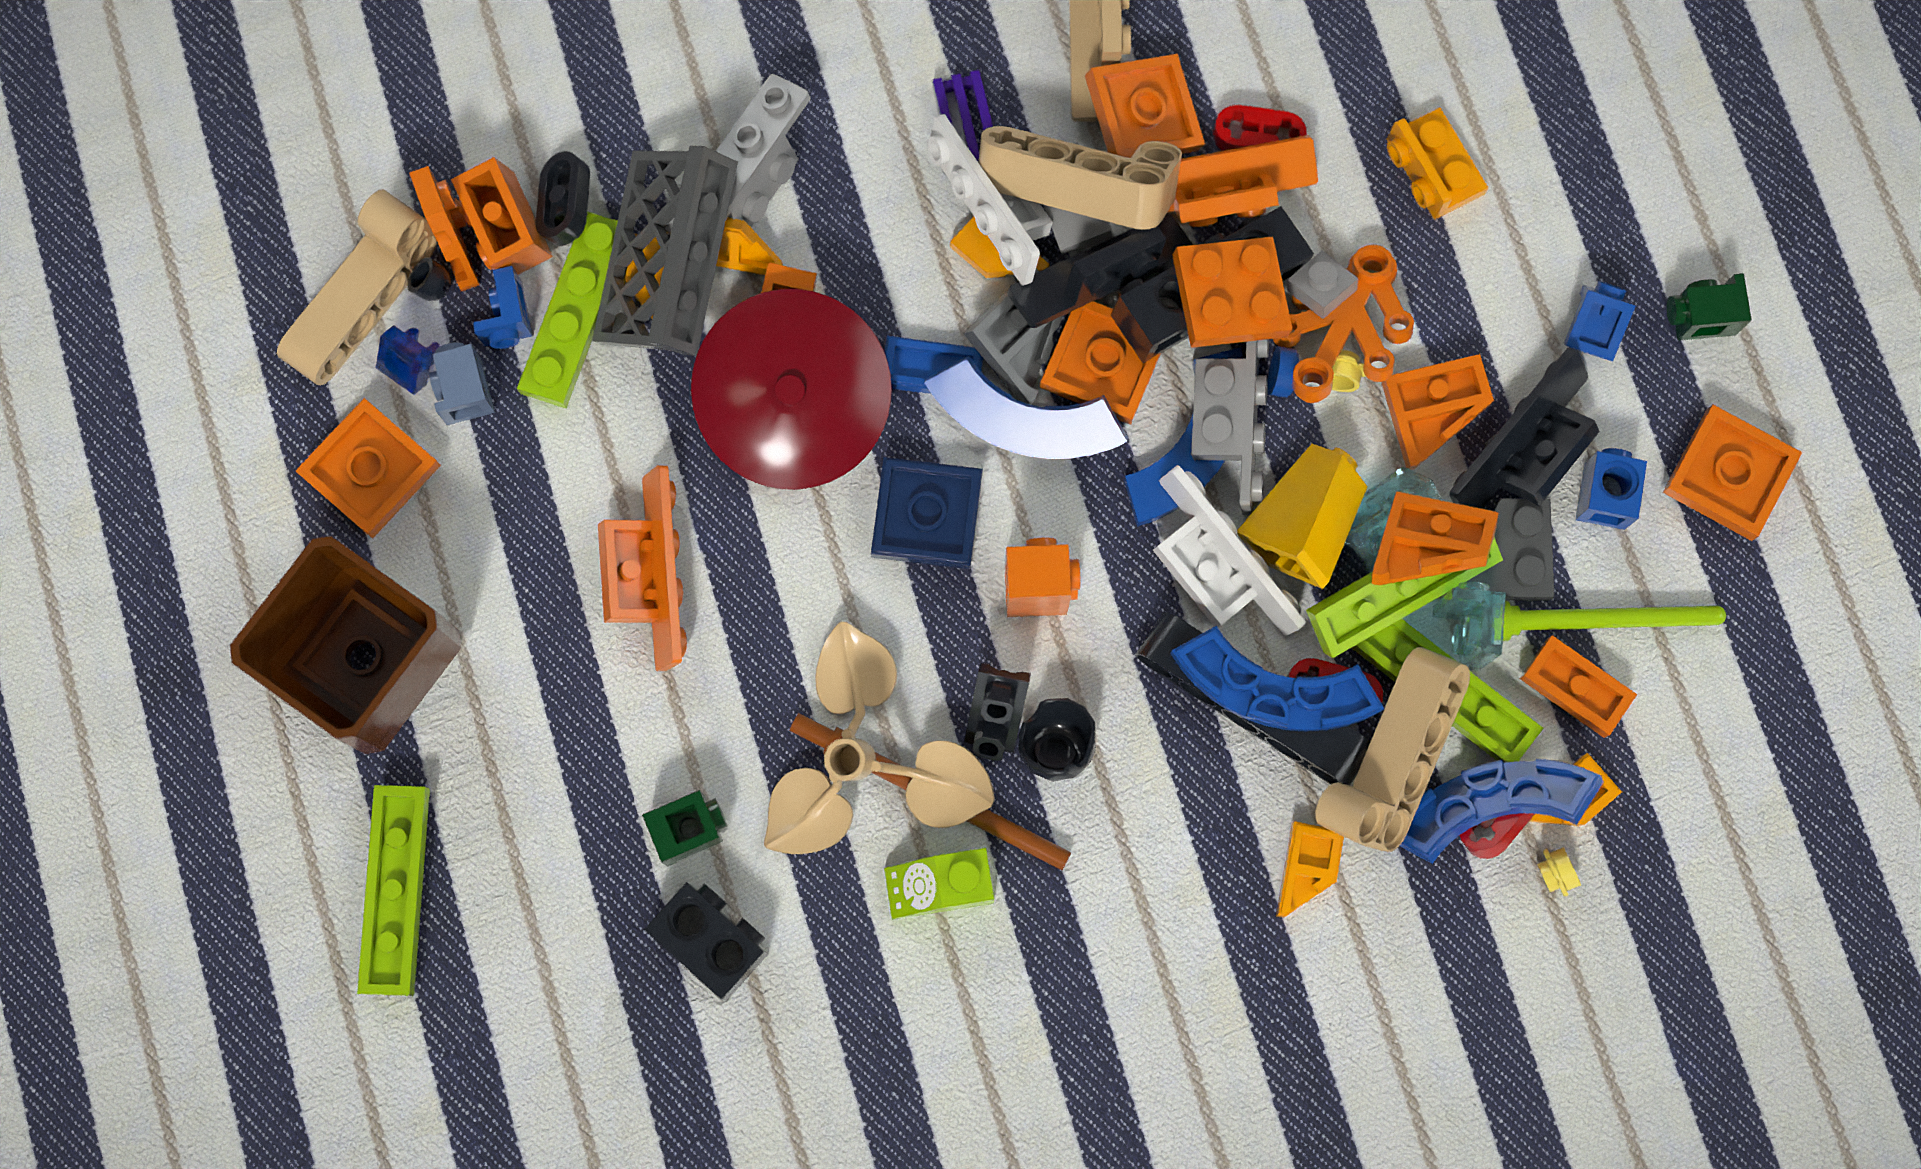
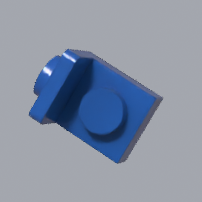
(509, 309)
(1600, 321)

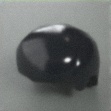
(1058, 739)

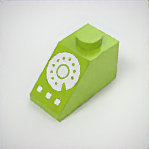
(939, 884)

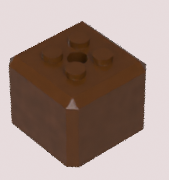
(313, 622)

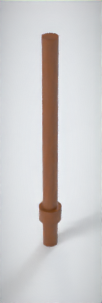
(985, 820)

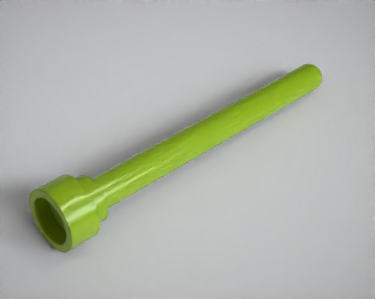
(1518, 620)

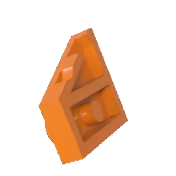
(445, 220)
(1435, 404)
(1432, 539)

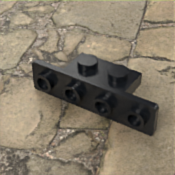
(1097, 272)
(1534, 443)

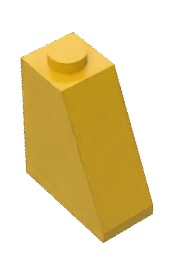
(1307, 515)

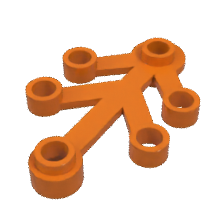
(1351, 317)

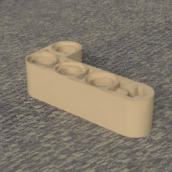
(1083, 179)
(358, 289)
(1400, 755)

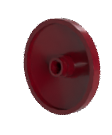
(791, 389)

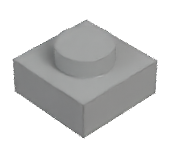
(1322, 284)

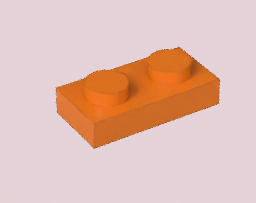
(1578, 686)

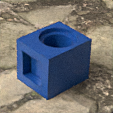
(1601, 507)

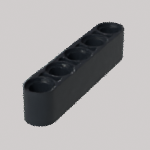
(1329, 754)

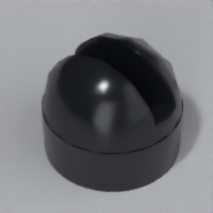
(428, 280)

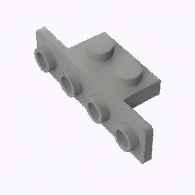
(762, 148)
(1226, 416)

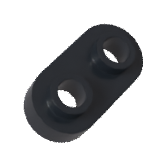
(563, 198)

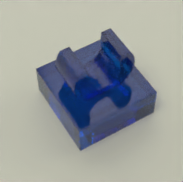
(404, 358)

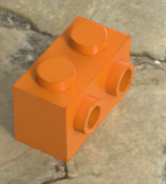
(500, 217)
(1040, 578)

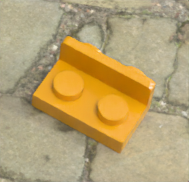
(1435, 163)

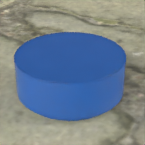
(1281, 371)

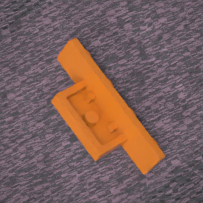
(1242, 180)
(641, 570)

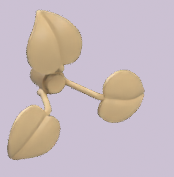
(805, 807)

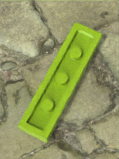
(570, 316)
(1369, 608)
(1483, 714)
(393, 890)

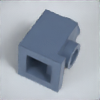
(460, 384)

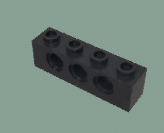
(1155, 328)

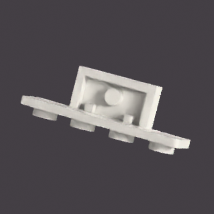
(1005, 219)
(1216, 564)

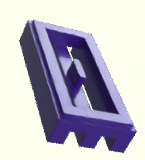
(958, 86)

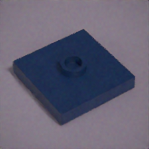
(926, 513)

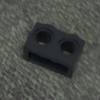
(699, 950)

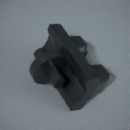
(996, 711)

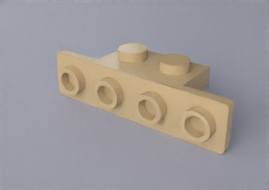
(1095, 41)

